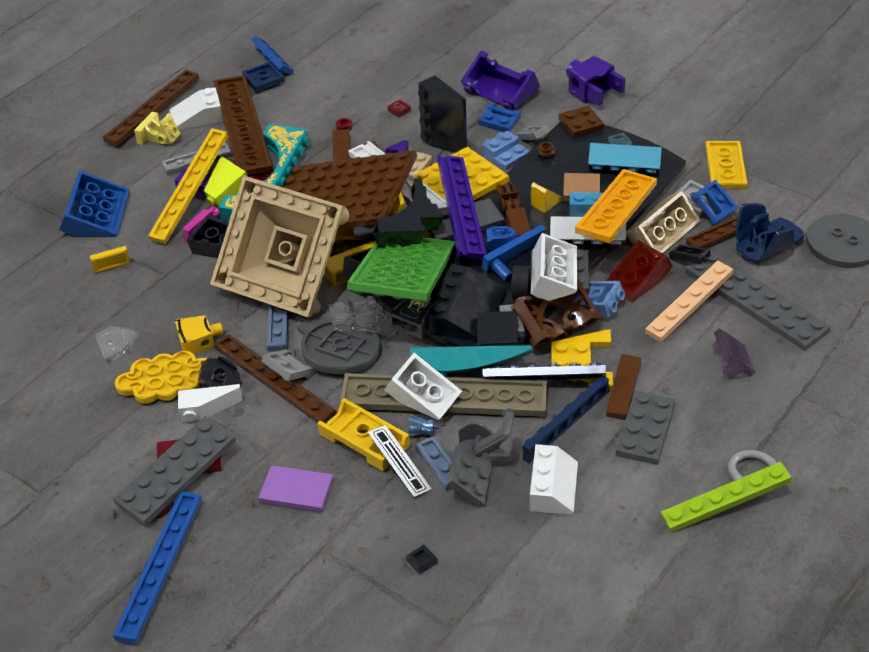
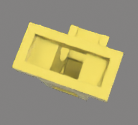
(161, 132)

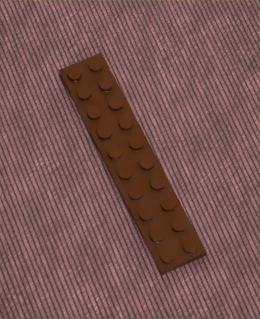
(242, 125)

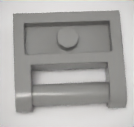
(287, 365)

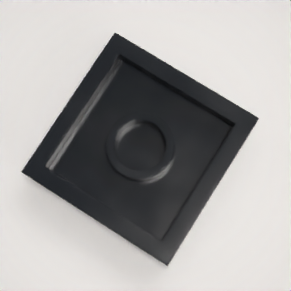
(497, 328)

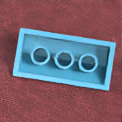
(624, 157)

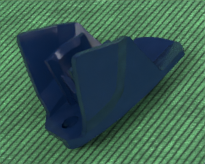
(761, 236)

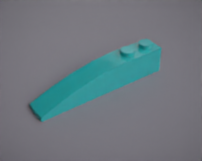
(469, 359)

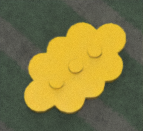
(160, 377)

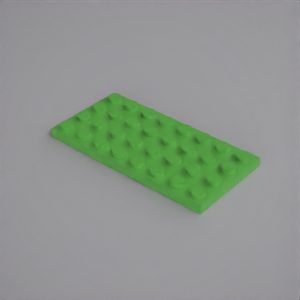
(402, 269)

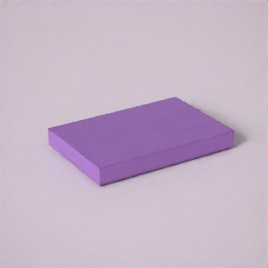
(296, 488)

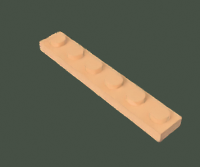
(689, 301)

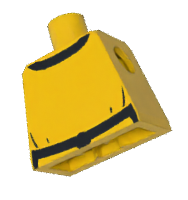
(197, 334)

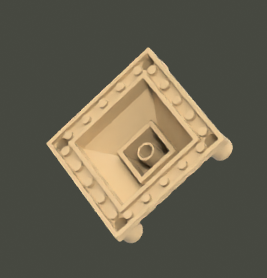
(278, 246)

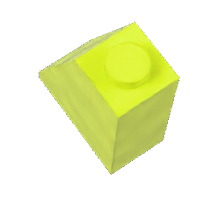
(223, 182)

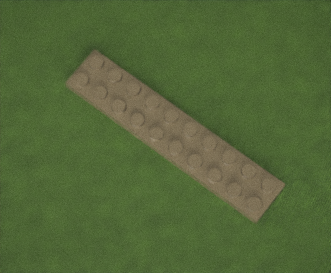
(477, 395)

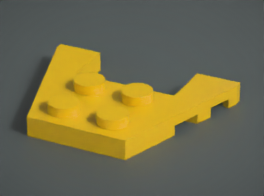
(578, 351)

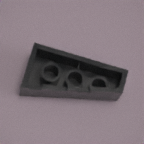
(208, 237)

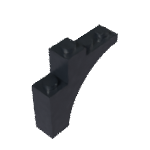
(410, 223)

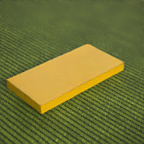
(726, 164)

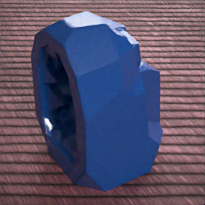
(499, 236)

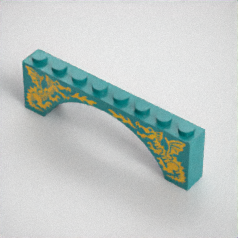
(288, 146)

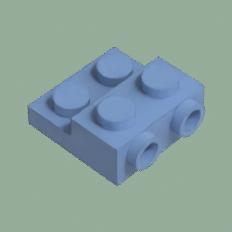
(504, 150)
(604, 296)

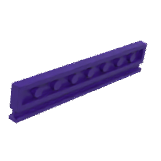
(461, 207)

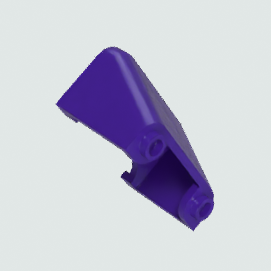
(499, 83)

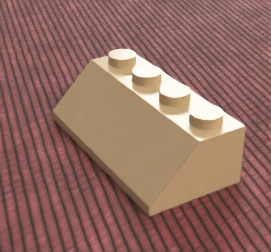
(665, 223)

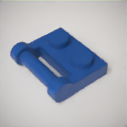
(499, 122)
(718, 199)

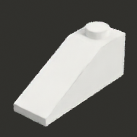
(202, 402)

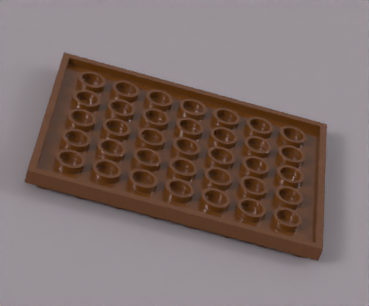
(361, 184)

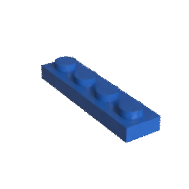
(271, 54)

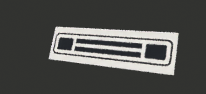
(399, 460)

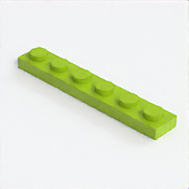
(726, 497)

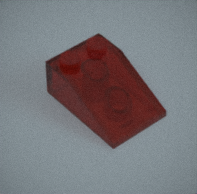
(641, 270)

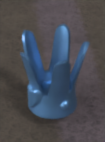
(422, 427)

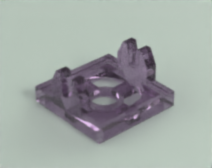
(738, 363)

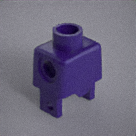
(592, 79)

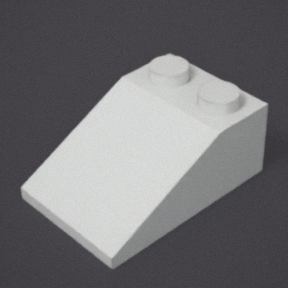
(198, 110)
(422, 388)

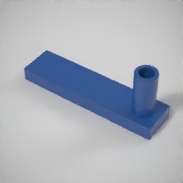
(496, 259)

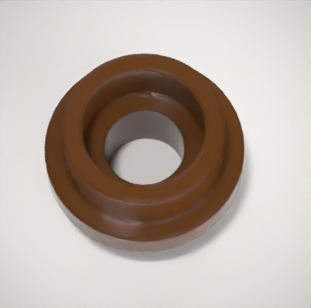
(546, 149)

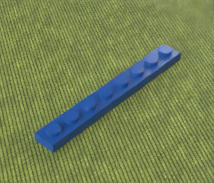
(157, 568)

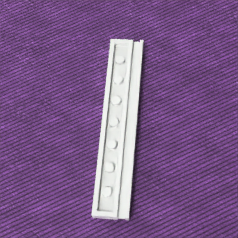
(370, 149)

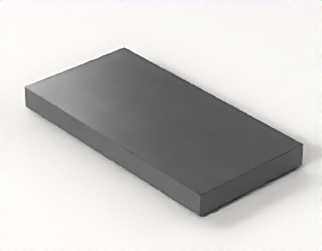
(487, 216)

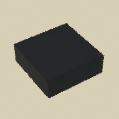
(421, 559)

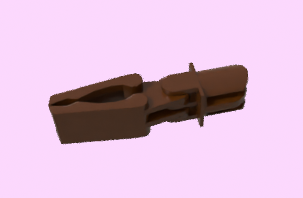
(511, 205)

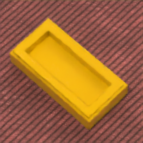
(110, 259)

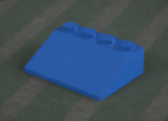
(94, 207)

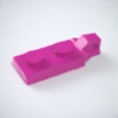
(192, 225)

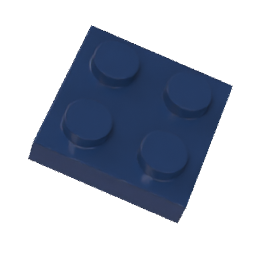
(263, 76)

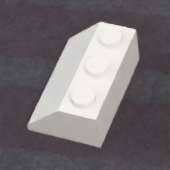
(553, 481)

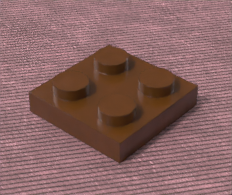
(581, 121)

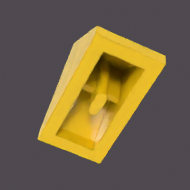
(543, 198)

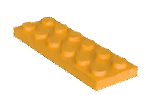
(615, 206)

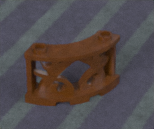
(534, 319)

